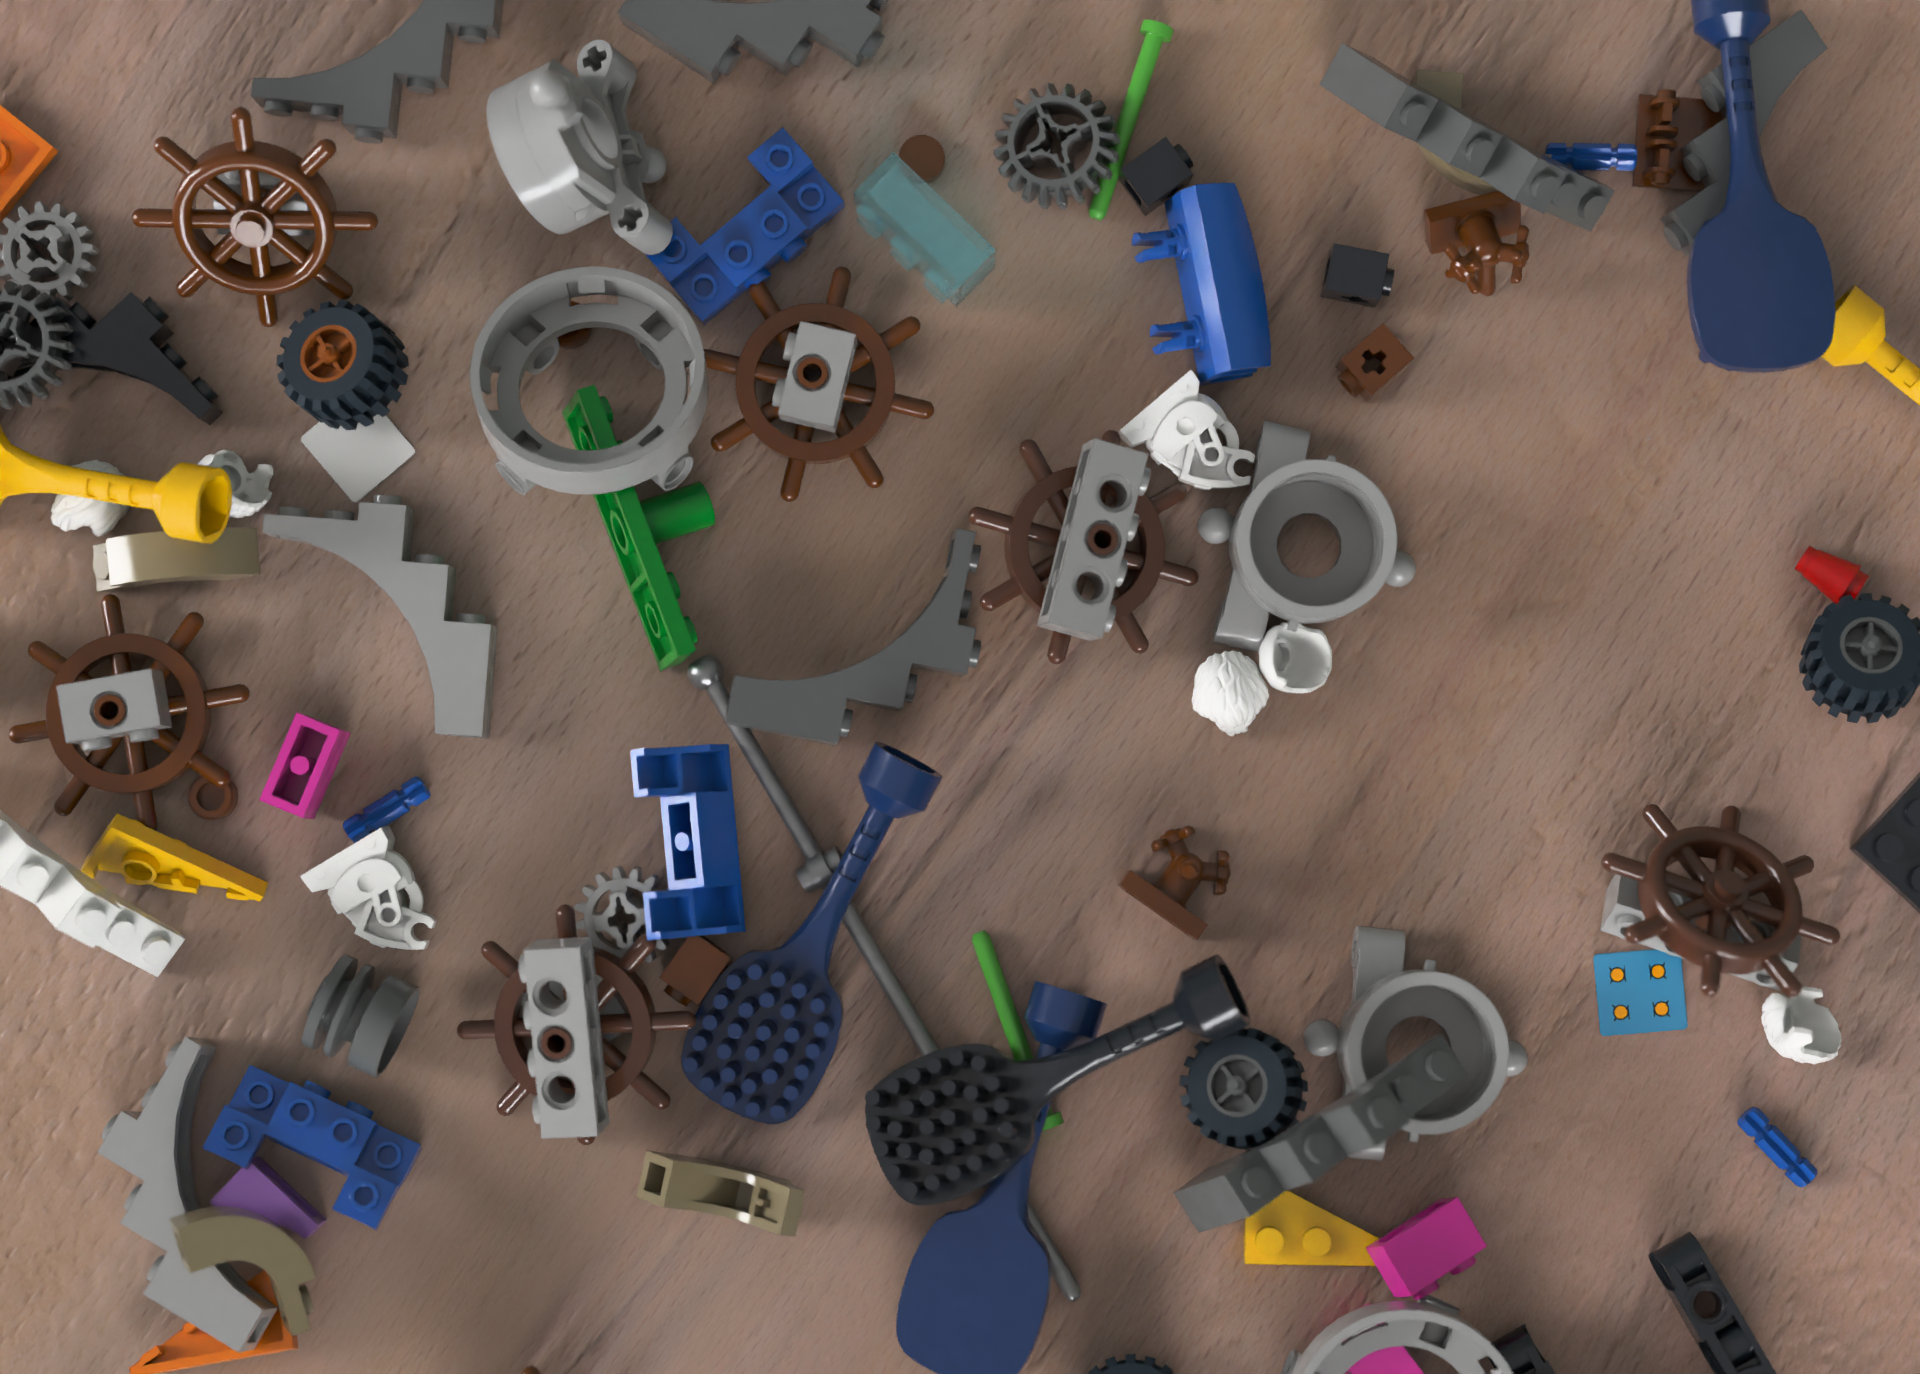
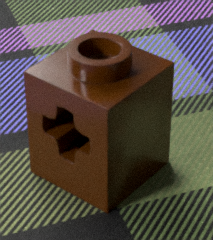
(1382, 346)
(694, 970)

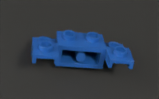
(756, 237)
(698, 841)
(319, 1130)

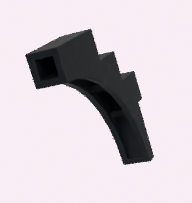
(128, 344)

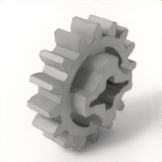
(57, 239)
(621, 897)

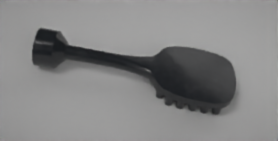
(972, 1111)

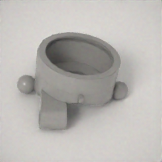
(573, 150)
(1281, 490)
(1389, 995)

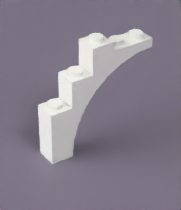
(81, 904)

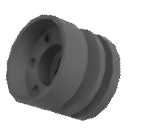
(353, 1012)

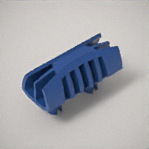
(1217, 281)

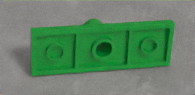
(636, 530)

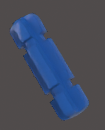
(1595, 155)
(386, 809)
(1777, 1147)

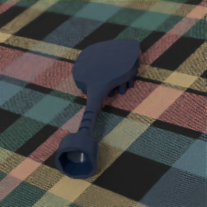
(1754, 270)
(774, 1012)
(982, 1271)

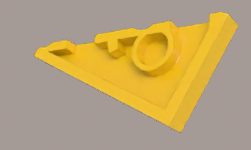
(165, 862)
(1303, 1234)

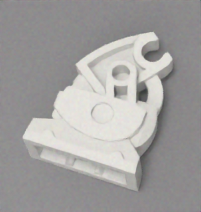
(1183, 436)
(368, 889)

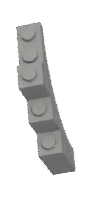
(379, 543)
(157, 1150)

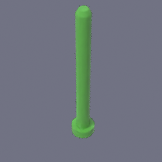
(1155, 35)
(1006, 1008)

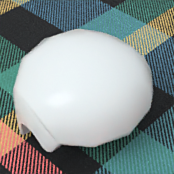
(1295, 659)

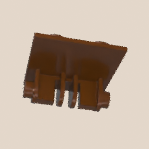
(1662, 129)

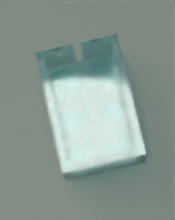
(923, 231)

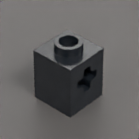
(1157, 175)
(1356, 275)

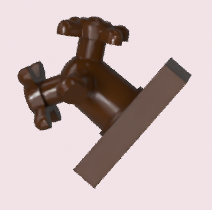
(1477, 227)
(1178, 882)

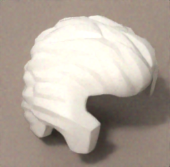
(248, 489)
(75, 512)
(1229, 691)
(1801, 1027)

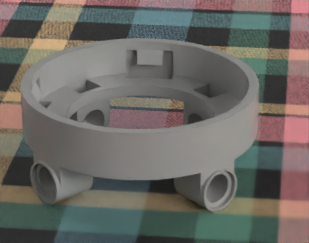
(525, 337)
(1419, 1324)

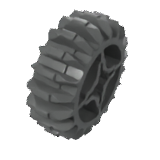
(1073, 140)
(16, 327)

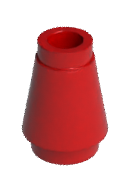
(1831, 574)

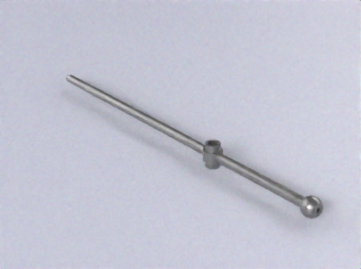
(815, 874)

